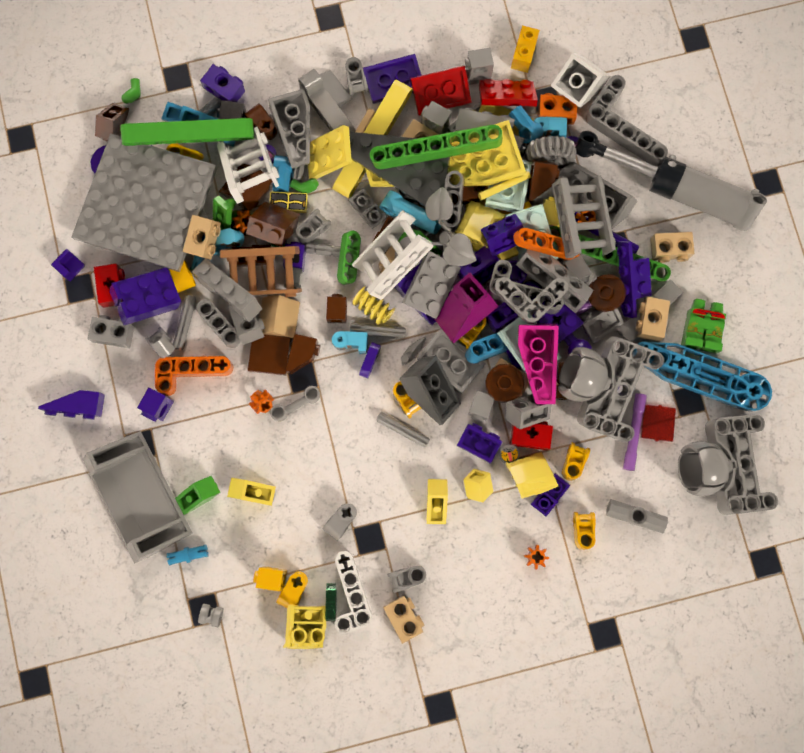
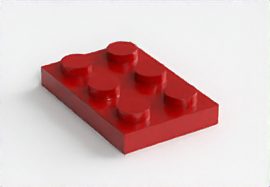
(443, 87)
(507, 92)

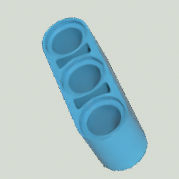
(484, 349)

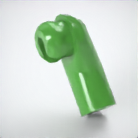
(305, 187)

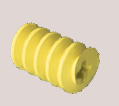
(372, 306)

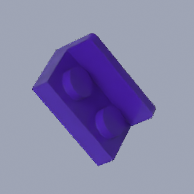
(500, 234)

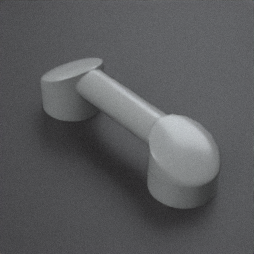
(311, 395)

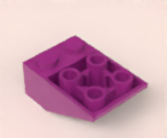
(464, 308)

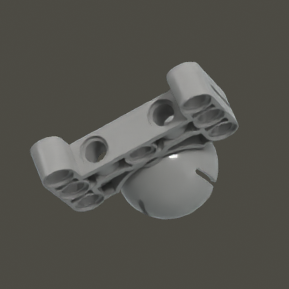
(596, 381)
(718, 466)

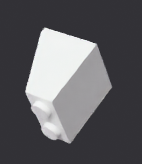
(580, 80)

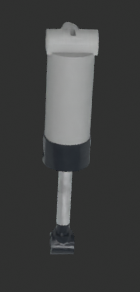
(685, 184)

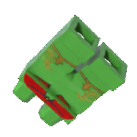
(704, 327)

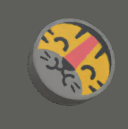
(509, 454)

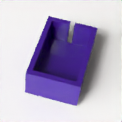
(145, 296)

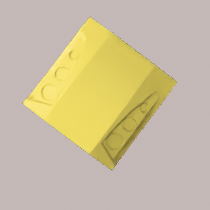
(476, 218)
(532, 475)
(305, 627)

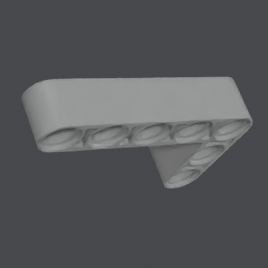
(622, 126)

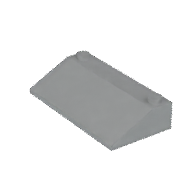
(137, 496)

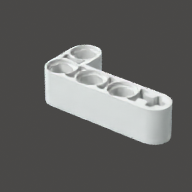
(349, 589)

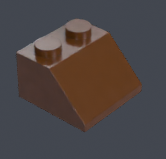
(251, 195)

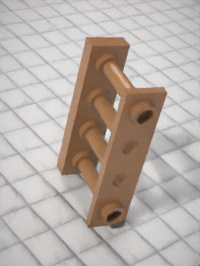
(269, 255)

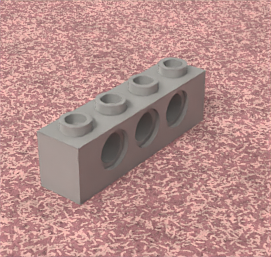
(545, 269)

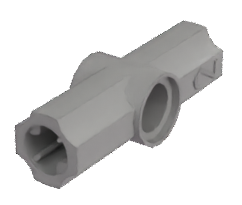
(625, 513)

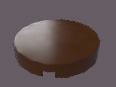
(608, 293)
(504, 383)

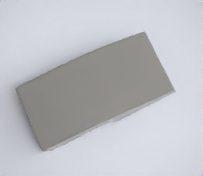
(367, 208)

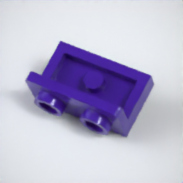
(479, 443)

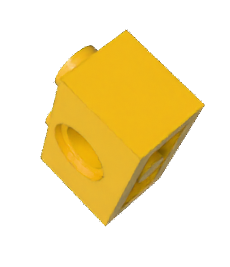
(525, 49)
(270, 578)

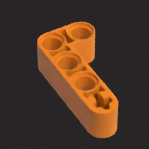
(193, 370)

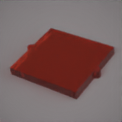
(658, 423)

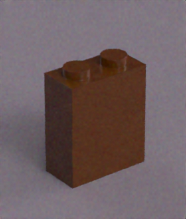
(272, 223)

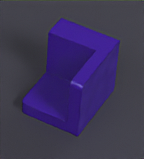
(68, 265)

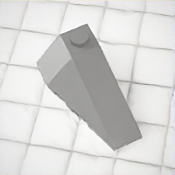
(292, 122)
(618, 201)

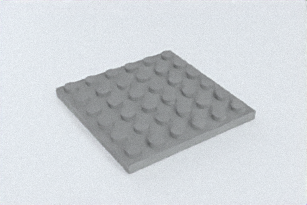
(144, 202)

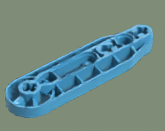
(692, 369)

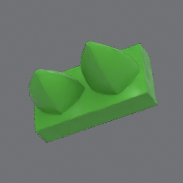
(223, 211)

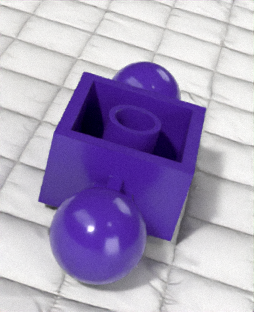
(567, 321)

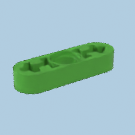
(343, 264)

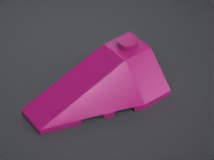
(539, 354)

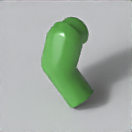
(133, 93)

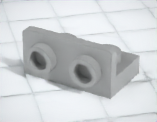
(599, 323)

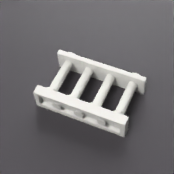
(230, 165)
(403, 263)

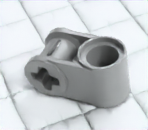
(355, 79)
(315, 224)
(161, 343)
(338, 524)
(405, 578)

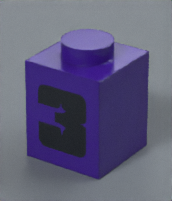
(299, 259)

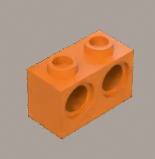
(557, 103)

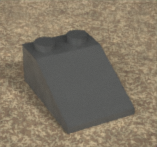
(431, 388)

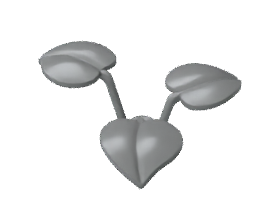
(458, 246)

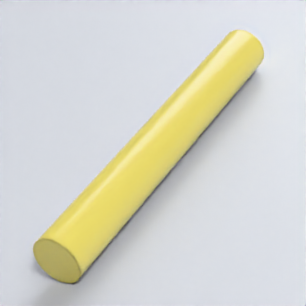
(502, 186)

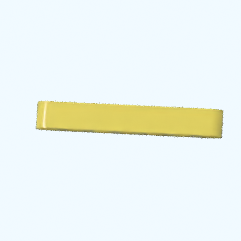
(380, 124)

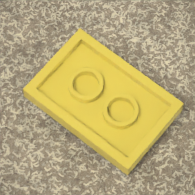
(329, 152)

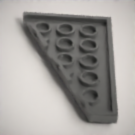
(414, 180)

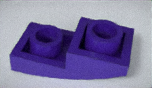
(546, 501)

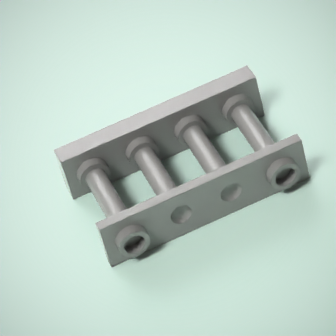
(569, 227)

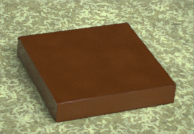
(269, 355)

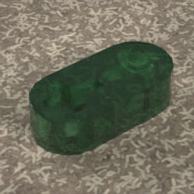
(331, 601)

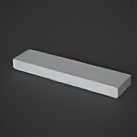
(668, 291)

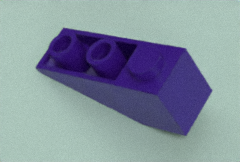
(77, 403)

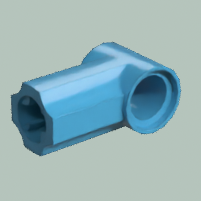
(527, 128)
(284, 169)

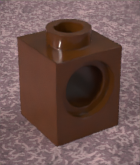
(336, 309)

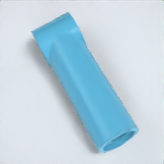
(395, 203)

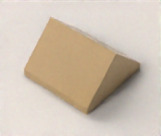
(279, 315)

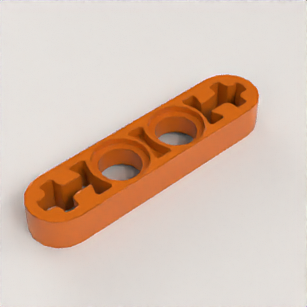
(547, 240)

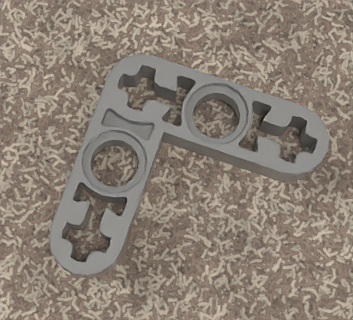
(527, 304)

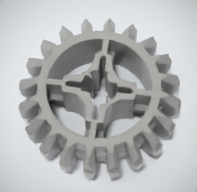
(552, 149)

